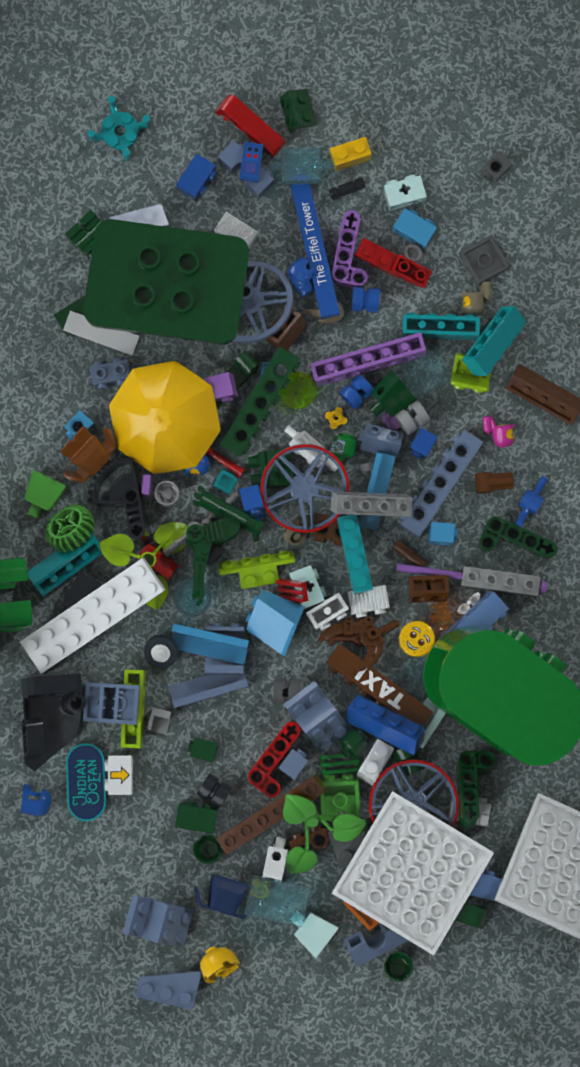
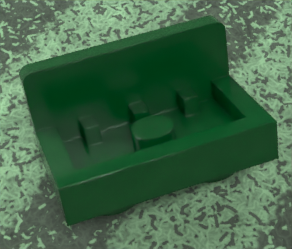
(297, 109)

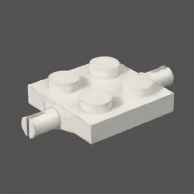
(305, 438)

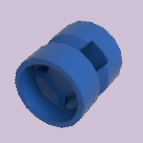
(365, 299)
(350, 393)

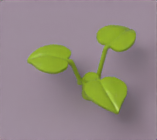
(118, 550)

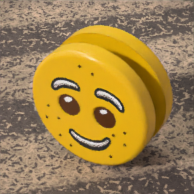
(416, 639)

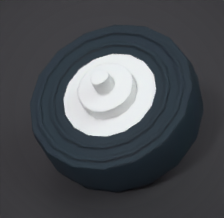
(161, 651)

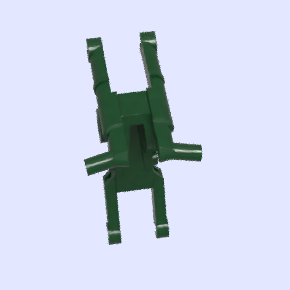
(215, 534)

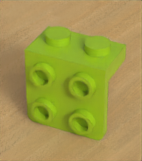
(463, 378)

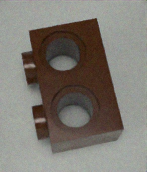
(330, 534)
(428, 589)

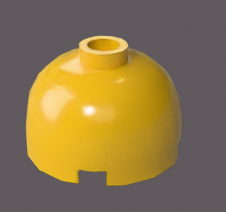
(218, 963)

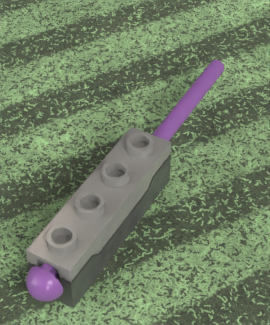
(486, 579)

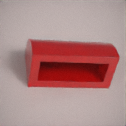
(164, 565)

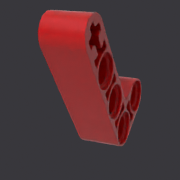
(250, 124)
(277, 755)

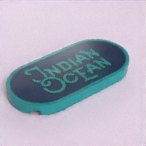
(86, 782)

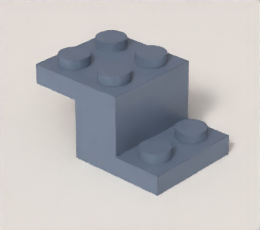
(111, 703)
(317, 717)
(158, 921)

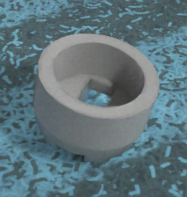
(366, 467)

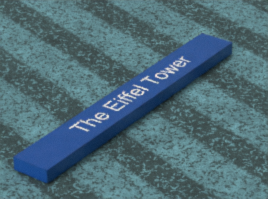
(315, 250)

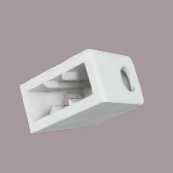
(272, 868)

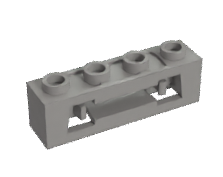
(371, 503)

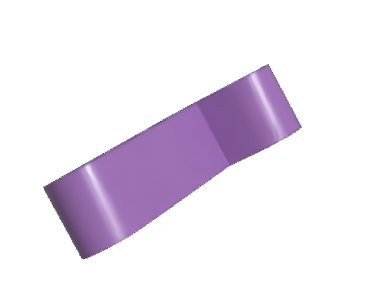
(348, 248)

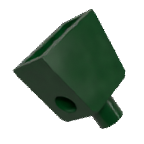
(391, 396)

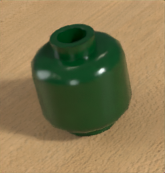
(353, 743)

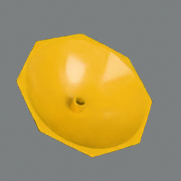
(164, 417)

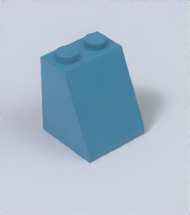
(274, 620)

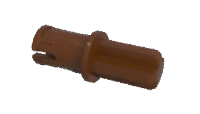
(409, 554)

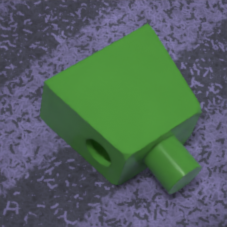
(43, 493)

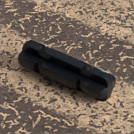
(347, 188)

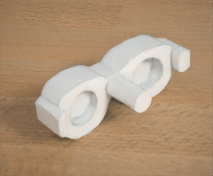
(466, 606)

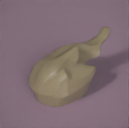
(315, 312)
(296, 538)

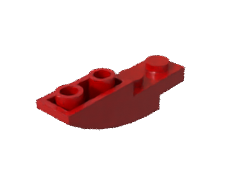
(393, 264)

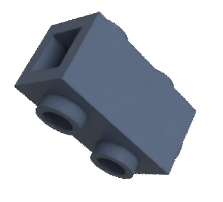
(110, 373)
(380, 440)

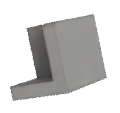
(159, 720)

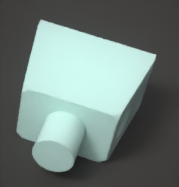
(315, 933)

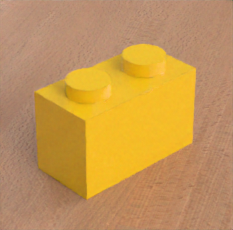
(350, 154)

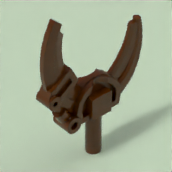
(368, 635)

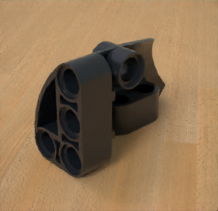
(49, 716)

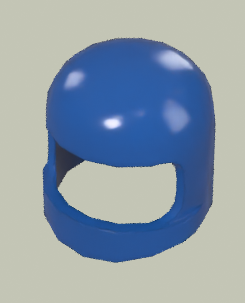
(34, 807)

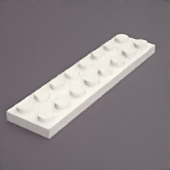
(92, 615)

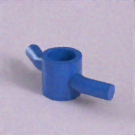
(531, 501)

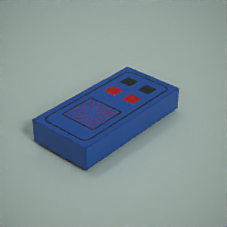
(251, 162)

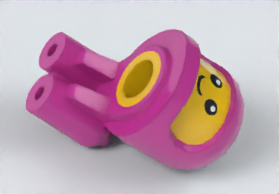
(501, 434)

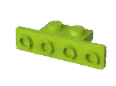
(257, 570)

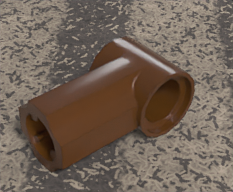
(488, 482)

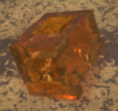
(441, 615)

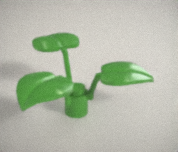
(299, 809)

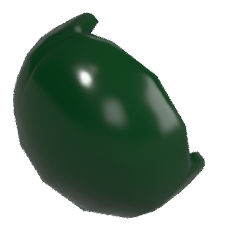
(207, 849)
(398, 966)

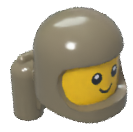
(474, 301)

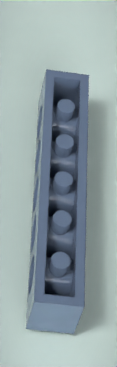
(471, 445)

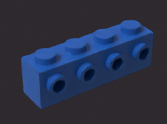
(385, 724)

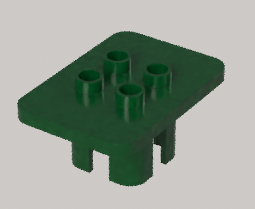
(166, 281)

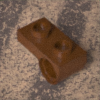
(299, 839)

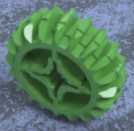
(69, 528)

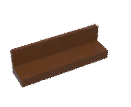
(544, 394)

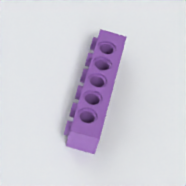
(368, 359)

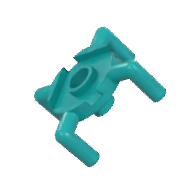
(116, 120)

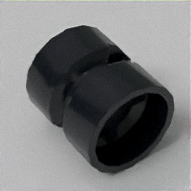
(214, 790)

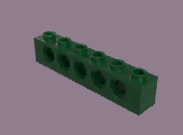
(231, 441)

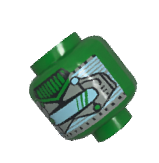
(343, 446)

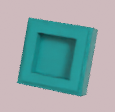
(225, 482)

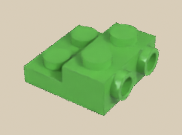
(339, 796)

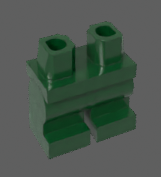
(79, 238)
(275, 477)

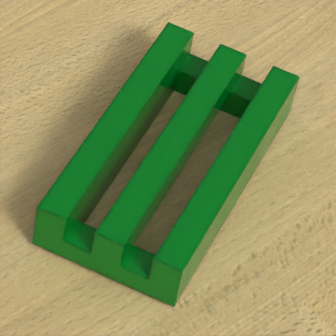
(323, 764)

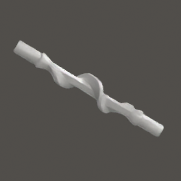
(181, 541)

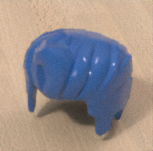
(301, 276)

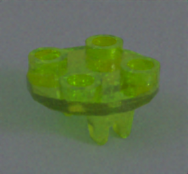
(306, 392)

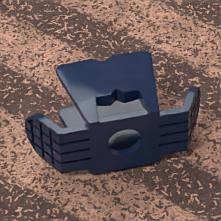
(224, 895)

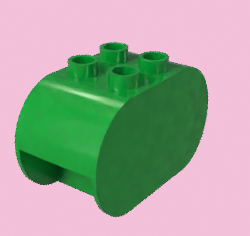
(505, 692)

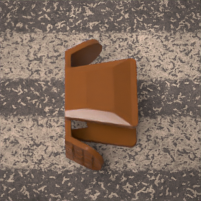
(88, 453)

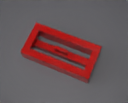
(285, 582)

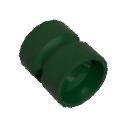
(401, 755)

